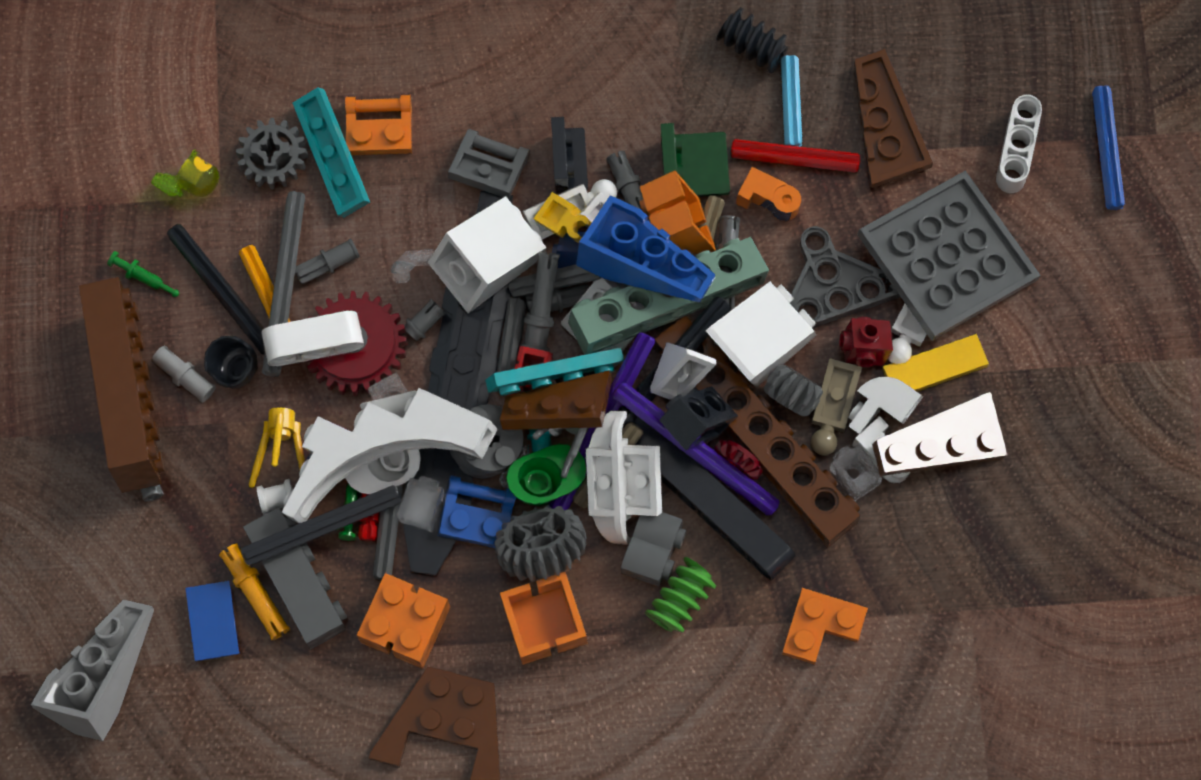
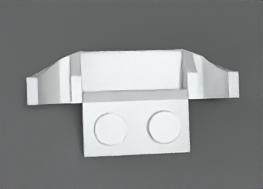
(621, 479)

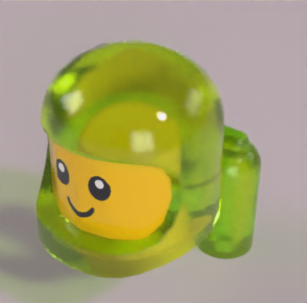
(194, 176)

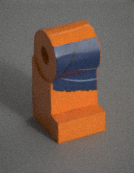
(770, 194)

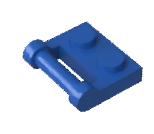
(474, 523)

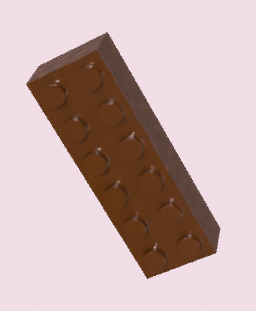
(121, 385)

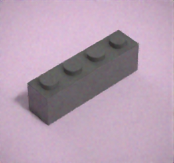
(298, 584)

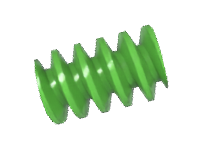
(680, 596)

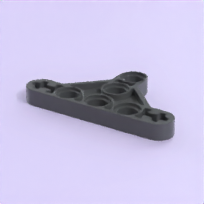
(848, 280)

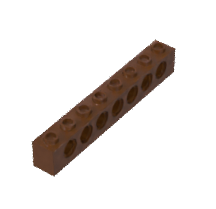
(826, 525)

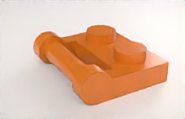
(379, 135)

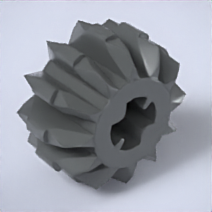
(793, 390)

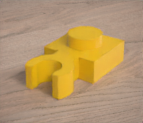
(561, 217)

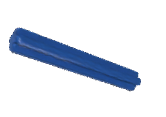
(1108, 148)

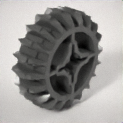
(540, 543)

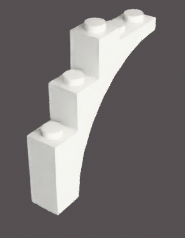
(378, 433)

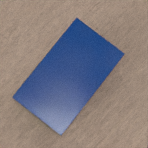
(212, 621)

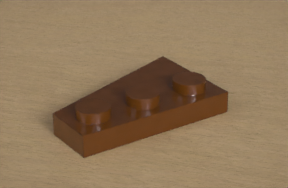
(560, 405)

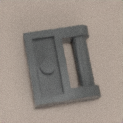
(487, 171)

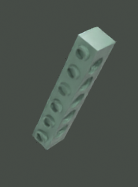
(596, 334)

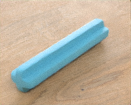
(791, 100)

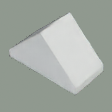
(679, 371)

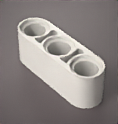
(1019, 129)
(312, 338)

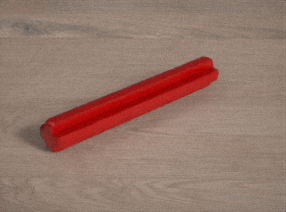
(795, 155)

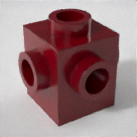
(866, 342)

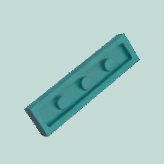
(331, 152)
(540, 375)

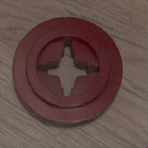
(740, 458)

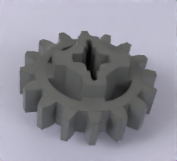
(259, 146)

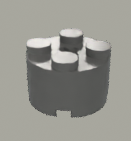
(500, 454)

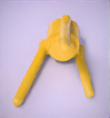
(279, 427)

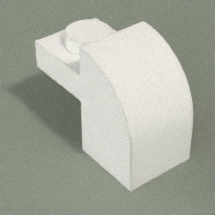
(885, 394)

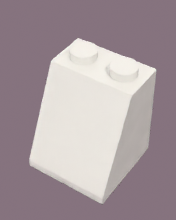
(486, 253)
(763, 332)

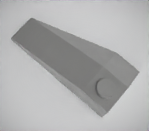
(93, 683)

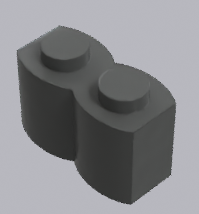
(652, 548)

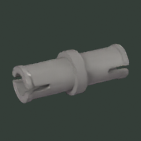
(183, 374)

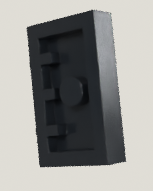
(568, 156)

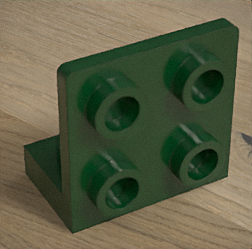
(698, 159)

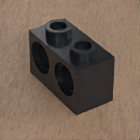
(697, 417)

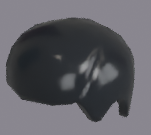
(230, 362)

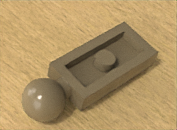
(834, 405)

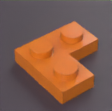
(820, 615)

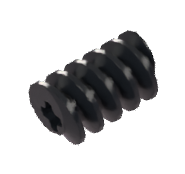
(753, 40)

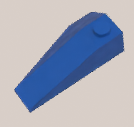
(634, 252)

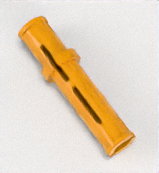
(247, 580)

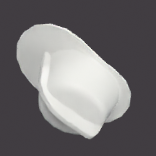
(385, 471)

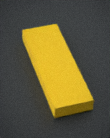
(940, 364)

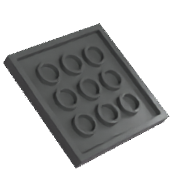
(948, 255)

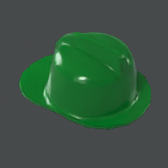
(537, 476)

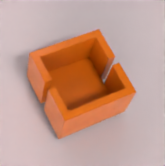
(678, 211)
(403, 619)
(544, 619)

